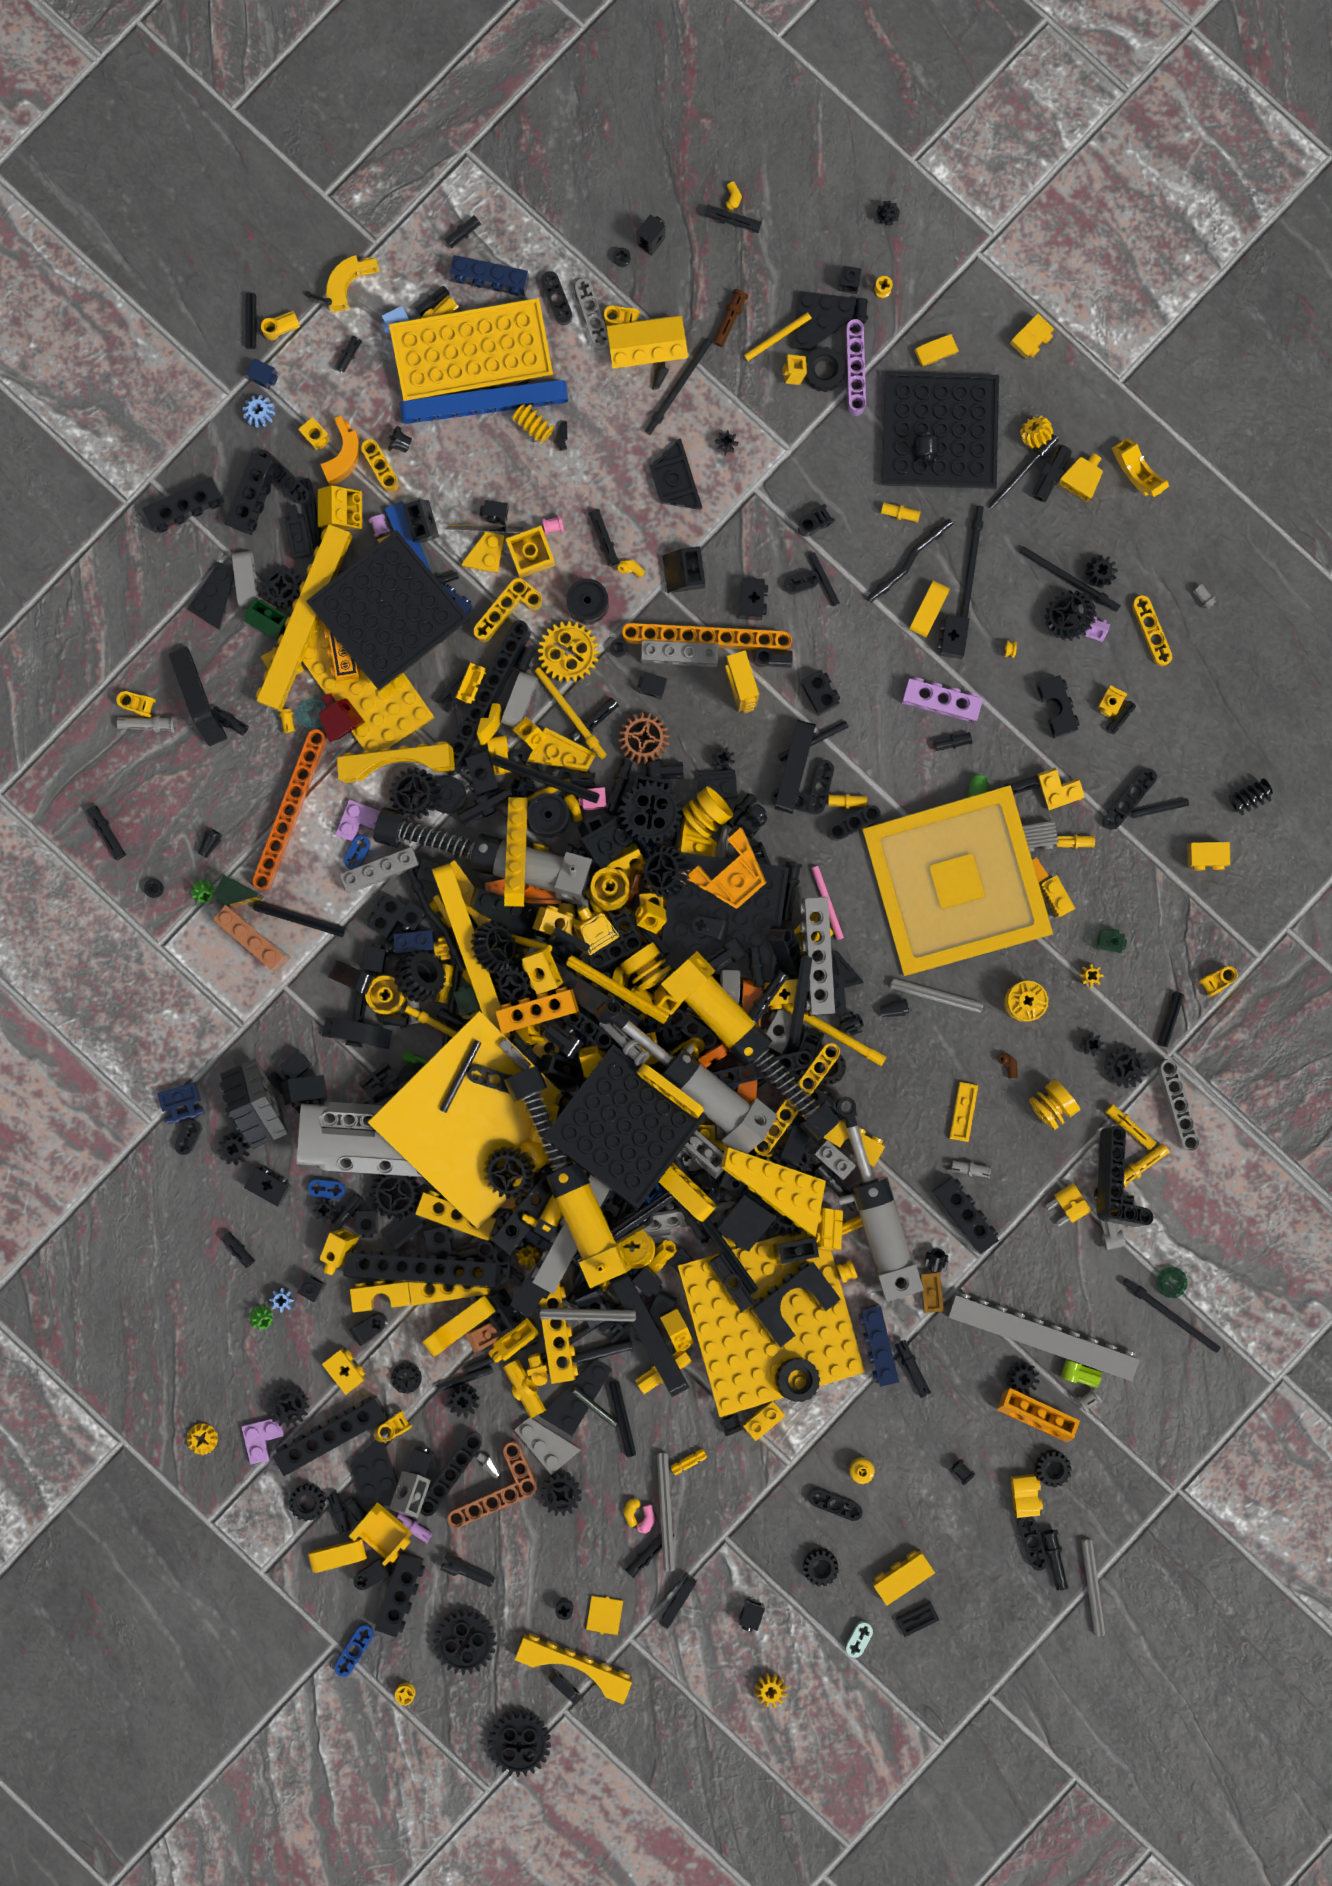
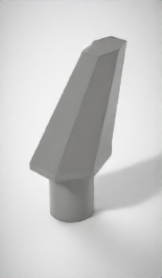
(489, 1465)

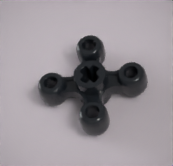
(751, 824)

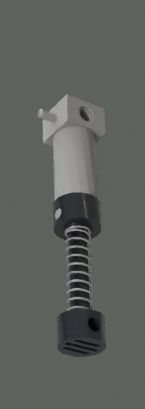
(563, 875)

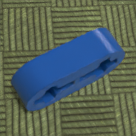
(353, 850)
(328, 1184)

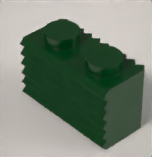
(266, 618)

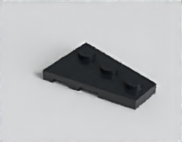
(213, 596)

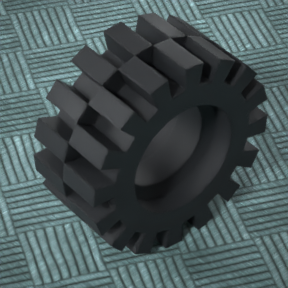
(839, 1072)
(1058, 1479)
(296, 1507)
(825, 1578)

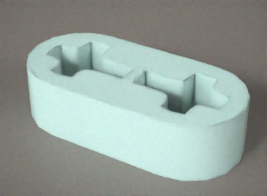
(863, 1641)

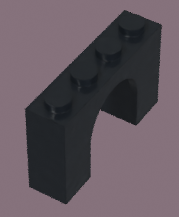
(768, 1311)

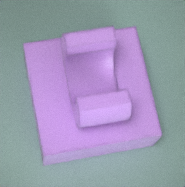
(1098, 631)

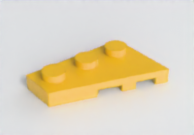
(562, 752)

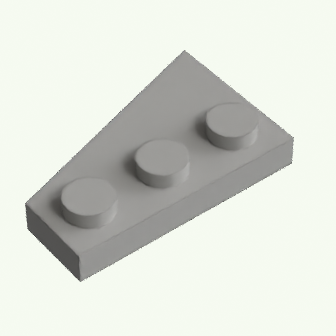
(546, 1445)

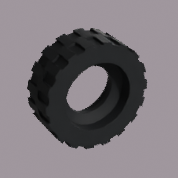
(835, 359)
(812, 1379)

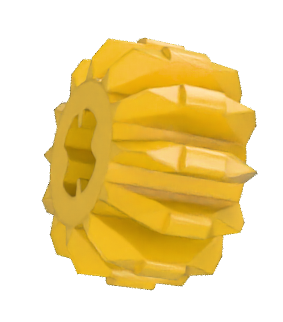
(1036, 431)
(778, 1690)

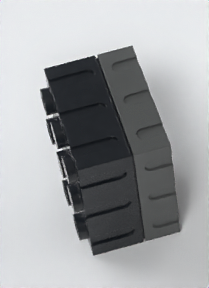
(252, 1104)

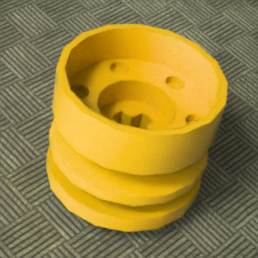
(707, 811)
(646, 967)
(1016, 995)
(1054, 1104)

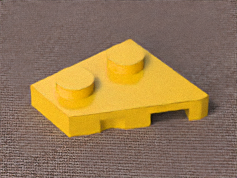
(486, 553)

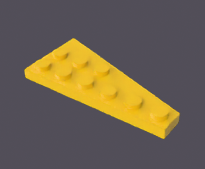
(783, 1188)

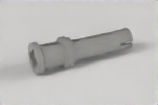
(156, 723)
(629, 1046)

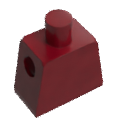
(339, 717)

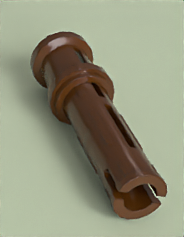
(733, 308)

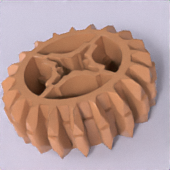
(647, 722)

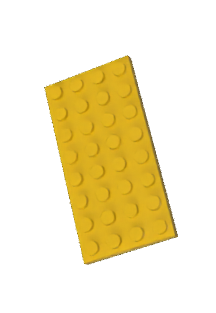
(471, 349)
(387, 714)

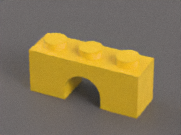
(873, 1145)
(363, 1296)

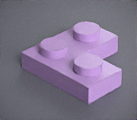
(355, 816)
(256, 1436)

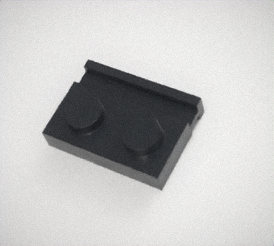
(720, 781)

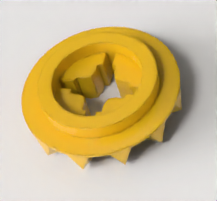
(210, 1436)

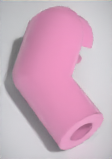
(649, 1520)

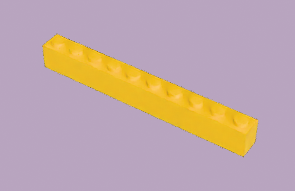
(303, 619)

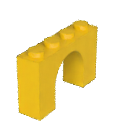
(742, 681)

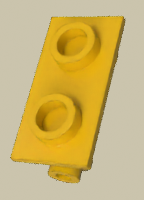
(470, 683)

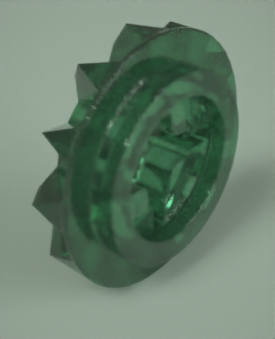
(1179, 1287)

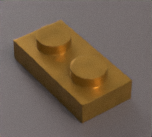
(932, 1292)

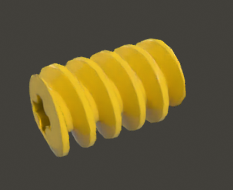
(532, 423)

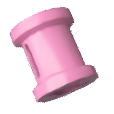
(552, 525)

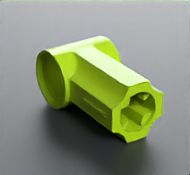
(1076, 1373)

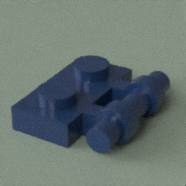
(179, 1097)

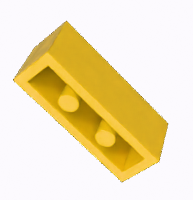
(902, 1577)

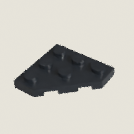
(827, 317)

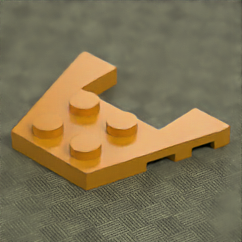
(737, 880)

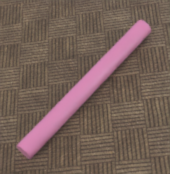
(823, 892)

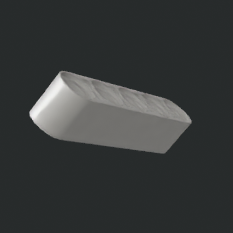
(1171, 1098)

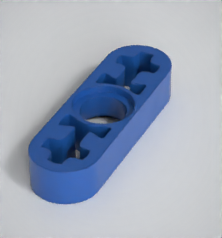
(342, 1659)

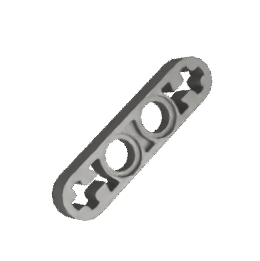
(592, 314)

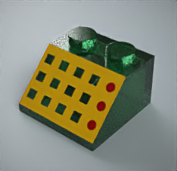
(234, 893)

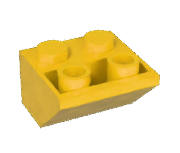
(340, 508)

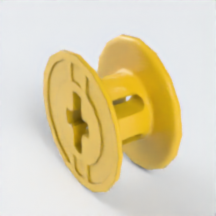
(640, 1256)

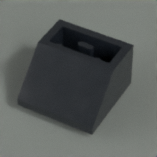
(684, 570)

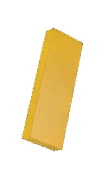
(963, 1111)

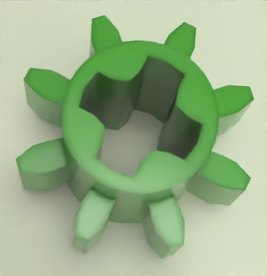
(202, 891)
(260, 1317)

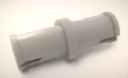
(971, 1169)

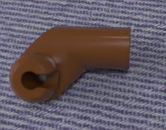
(1010, 1063)

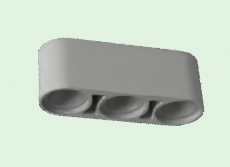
(245, 578)
(519, 699)

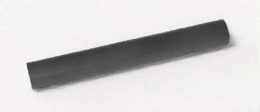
(594, 1406)

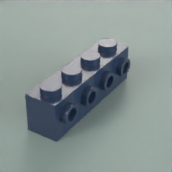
(489, 275)
(879, 1344)

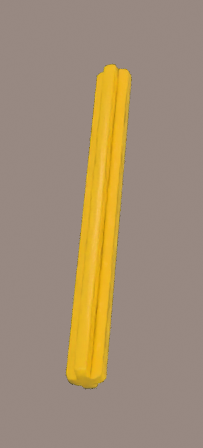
(617, 989)

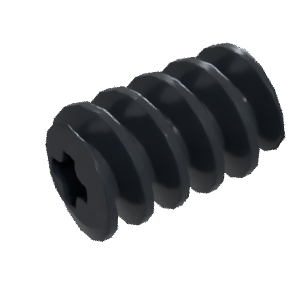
(1251, 795)

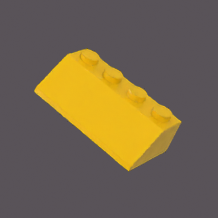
(647, 341)

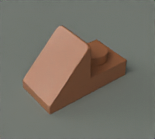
(483, 1337)

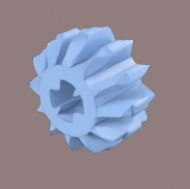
(254, 406)

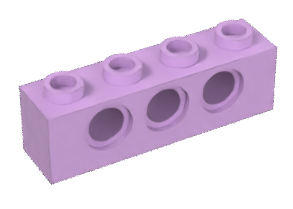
(913, 698)

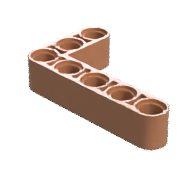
(499, 1493)

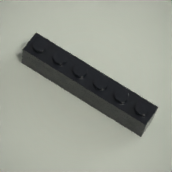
(590, 994)

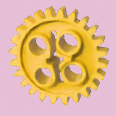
(559, 666)

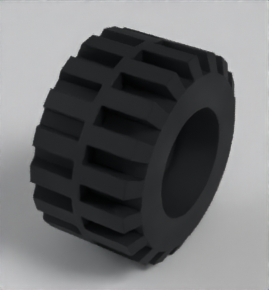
(419, 975)

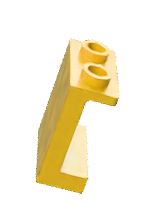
(383, 1533)

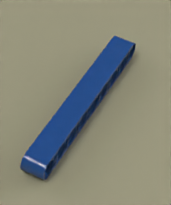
(483, 401)

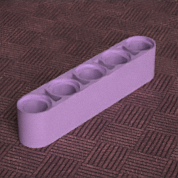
(859, 359)

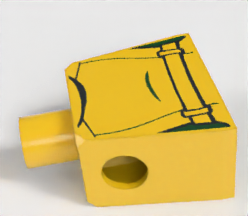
(594, 929)

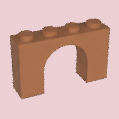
(253, 941)

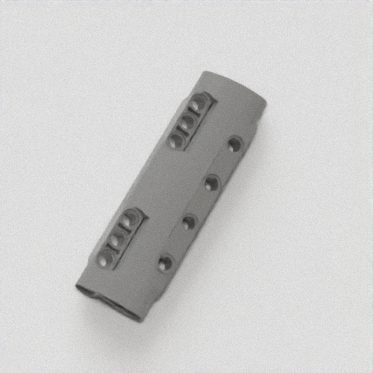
(330, 1146)

